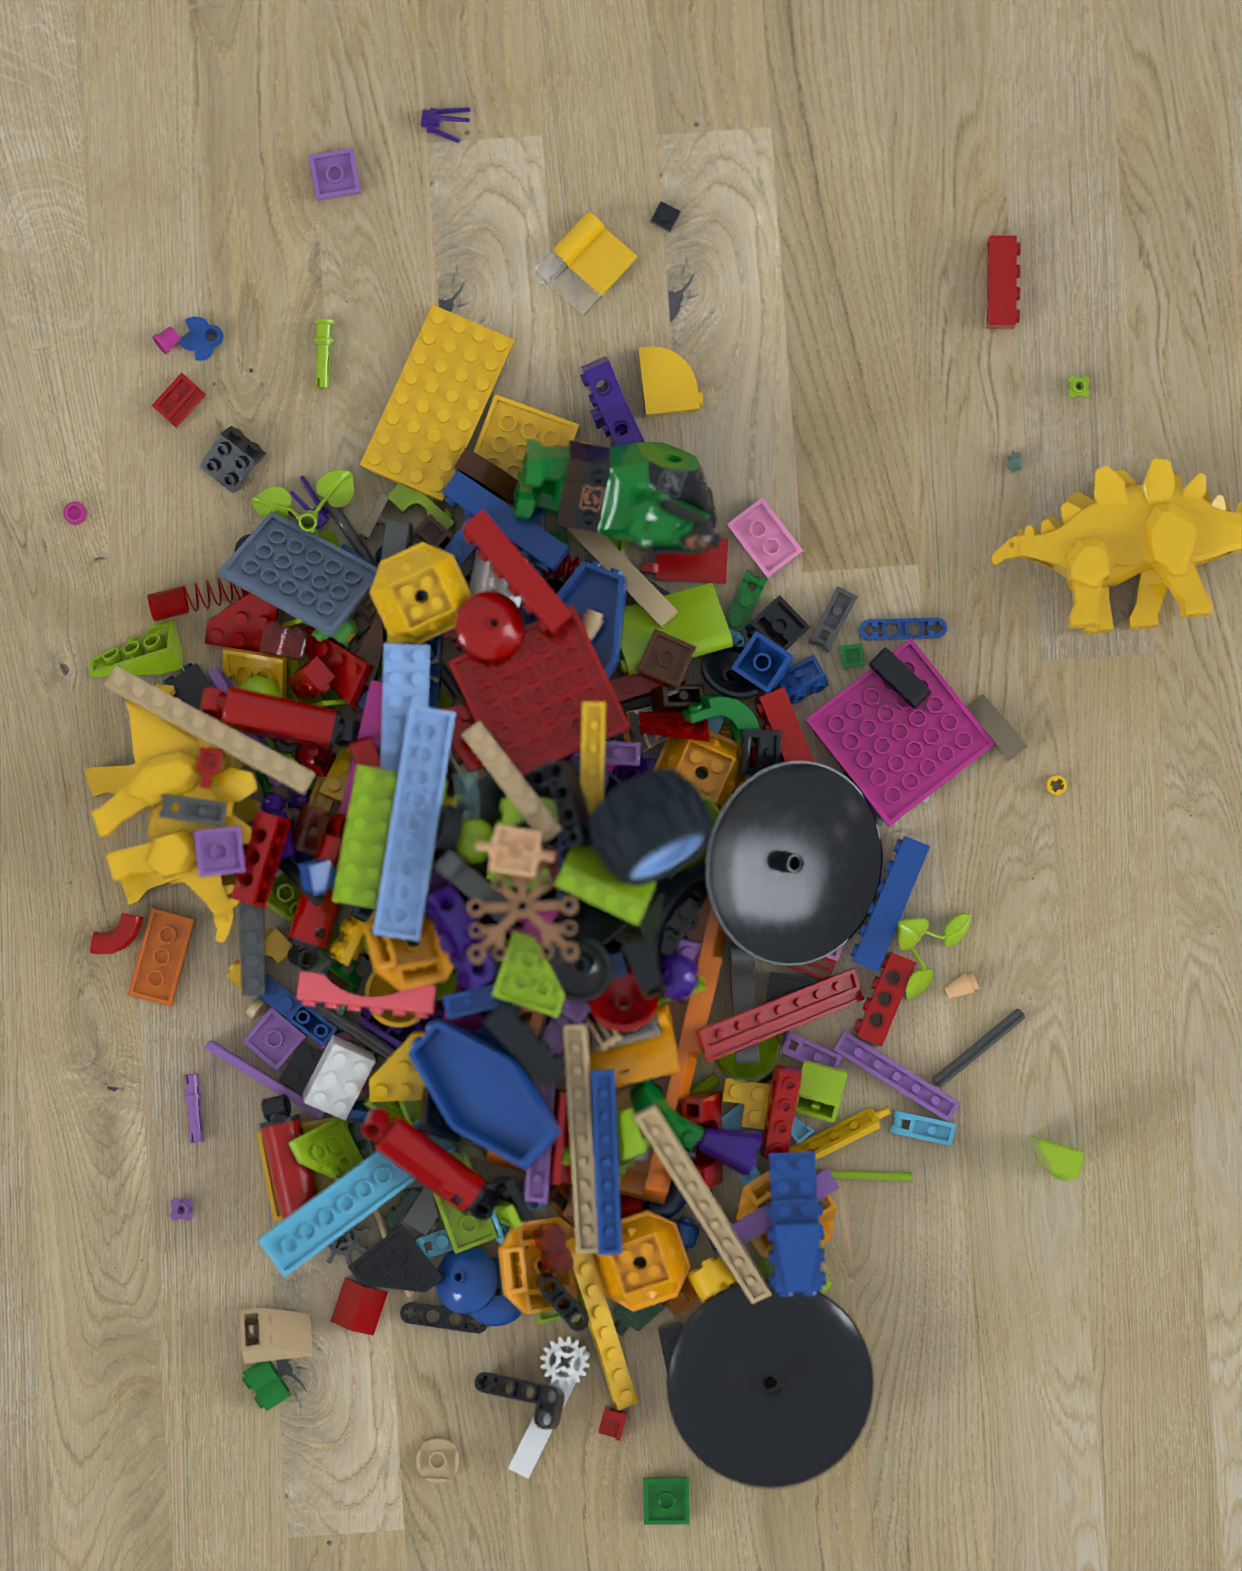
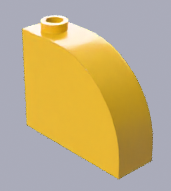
(667, 383)

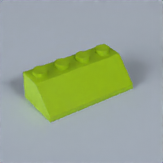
(590, 880)
(1060, 1159)

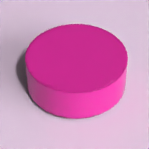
(75, 513)

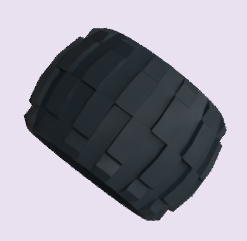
(650, 827)

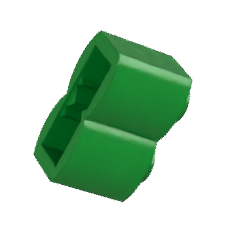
(266, 1384)

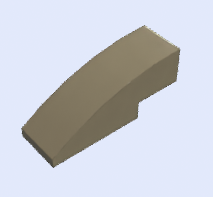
(997, 728)

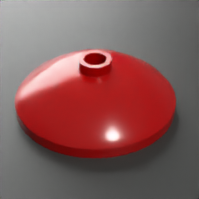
(479, 636)
(623, 992)

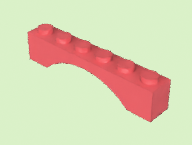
(317, 988)

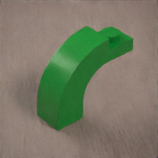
(735, 713)
(647, 1094)

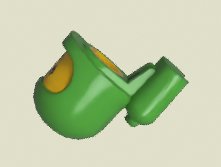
(343, 635)

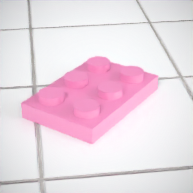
(764, 537)

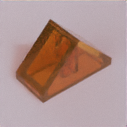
(684, 1299)

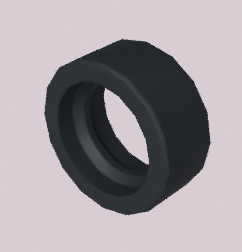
(449, 827)

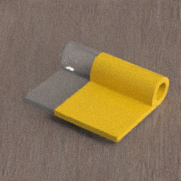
(584, 263)

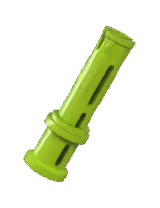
(324, 342)

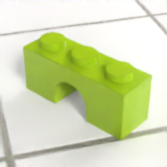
(405, 498)

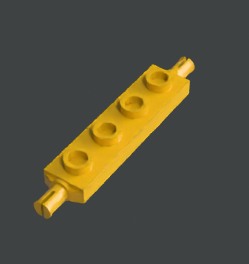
(842, 1133)

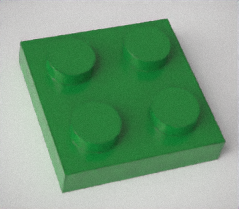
(666, 1500)

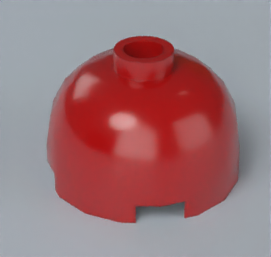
(315, 759)

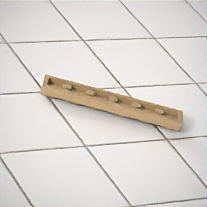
(511, 781)

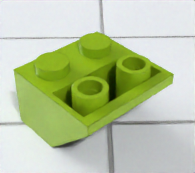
(820, 1091)
(629, 1139)

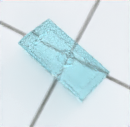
(467, 794)

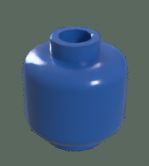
(688, 1231)

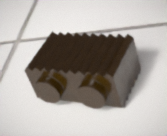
(670, 698)

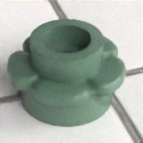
(1014, 461)

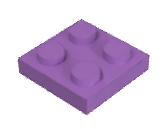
(334, 174)
(219, 851)
(274, 1038)

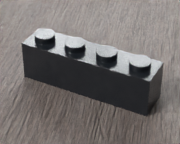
(524, 1045)

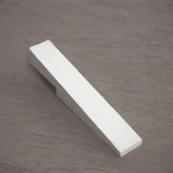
(536, 1438)

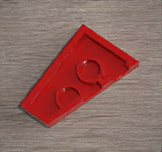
(462, 722)
(673, 725)

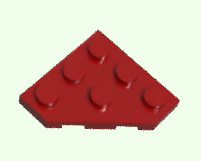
(241, 623)

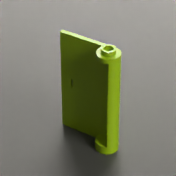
(697, 623)

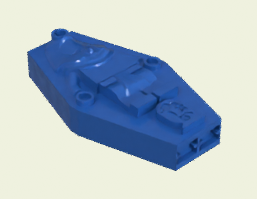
(605, 593)
(484, 1093)

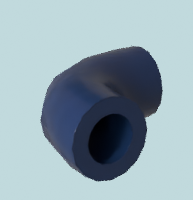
(672, 1205)

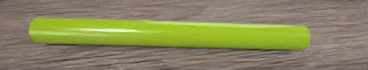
(871, 1175)

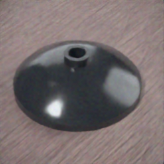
(722, 679)
(582, 981)

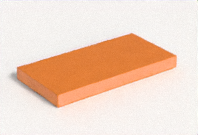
(161, 956)

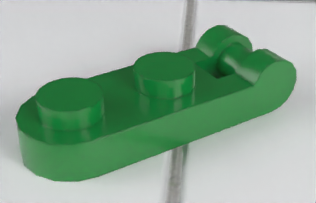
(744, 602)

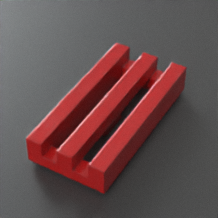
(829, 970)

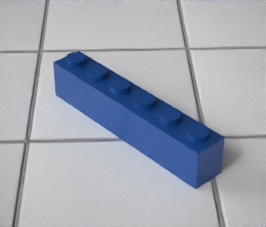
(523, 533)
(890, 903)

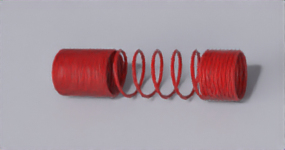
(174, 601)

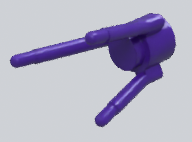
(432, 119)
(322, 517)

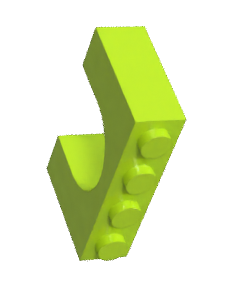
(514, 818)

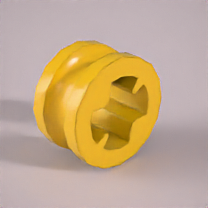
(1057, 791)

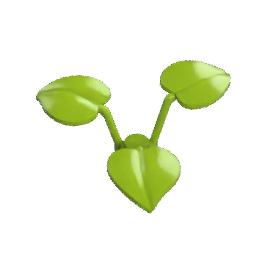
(334, 486)
(911, 932)

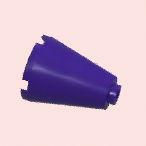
(731, 1148)

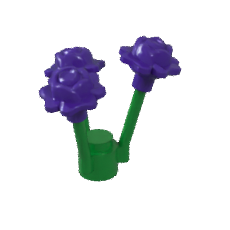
(276, 803)

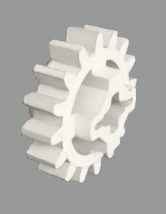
(556, 1348)

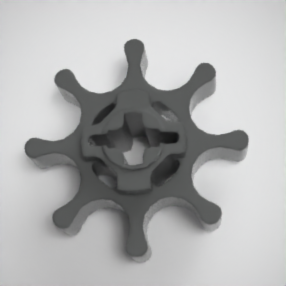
(352, 1243)

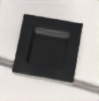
(665, 216)

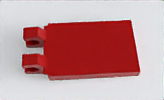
(697, 568)

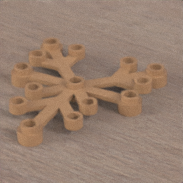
(550, 932)

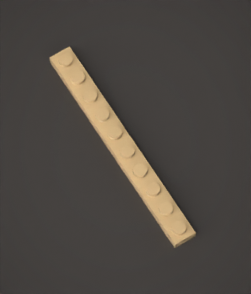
(209, 730)
(581, 1135)
(703, 1204)

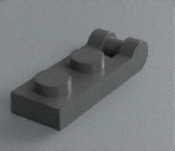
(833, 618)
(194, 809)

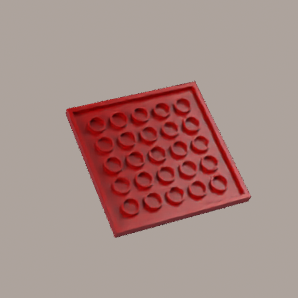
(537, 694)

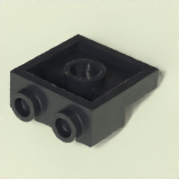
(779, 624)

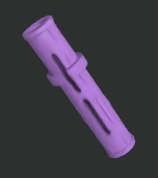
(194, 1112)

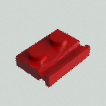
(179, 400)

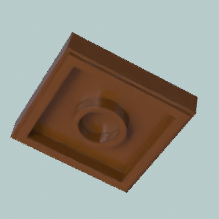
(666, 658)

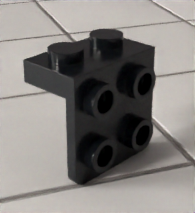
(232, 458)

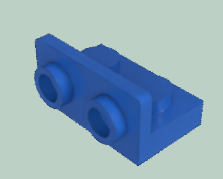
(804, 680)

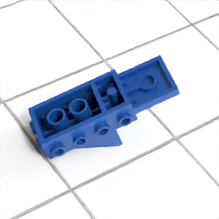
(795, 1225)

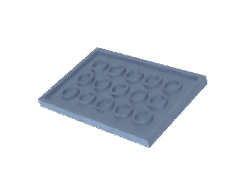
(300, 573)

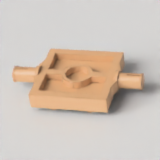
(515, 851)

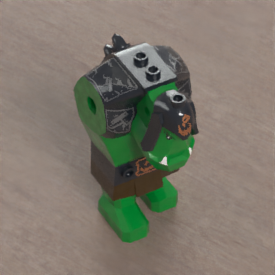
(627, 492)

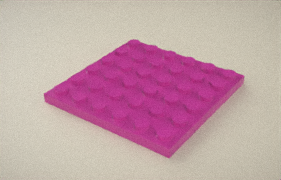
(895, 750)

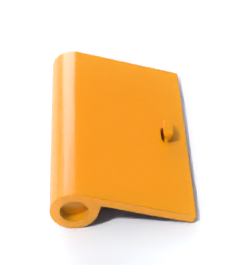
(641, 1058)

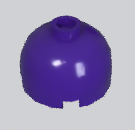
(678, 976)

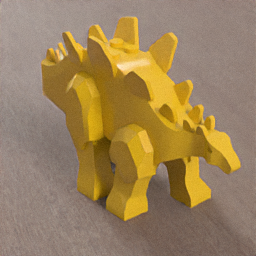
(1131, 532)
(167, 765)

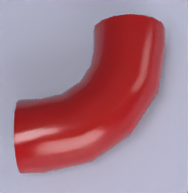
(118, 938)

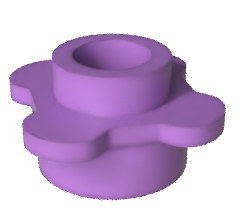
(177, 1214)

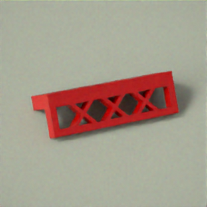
(559, 1172)

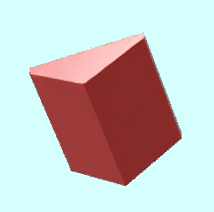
(359, 1307)

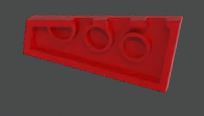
(346, 666)

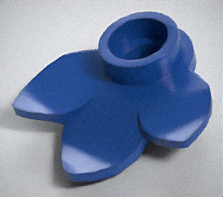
(198, 340)

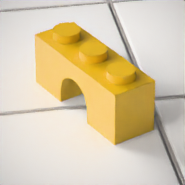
(276, 947)

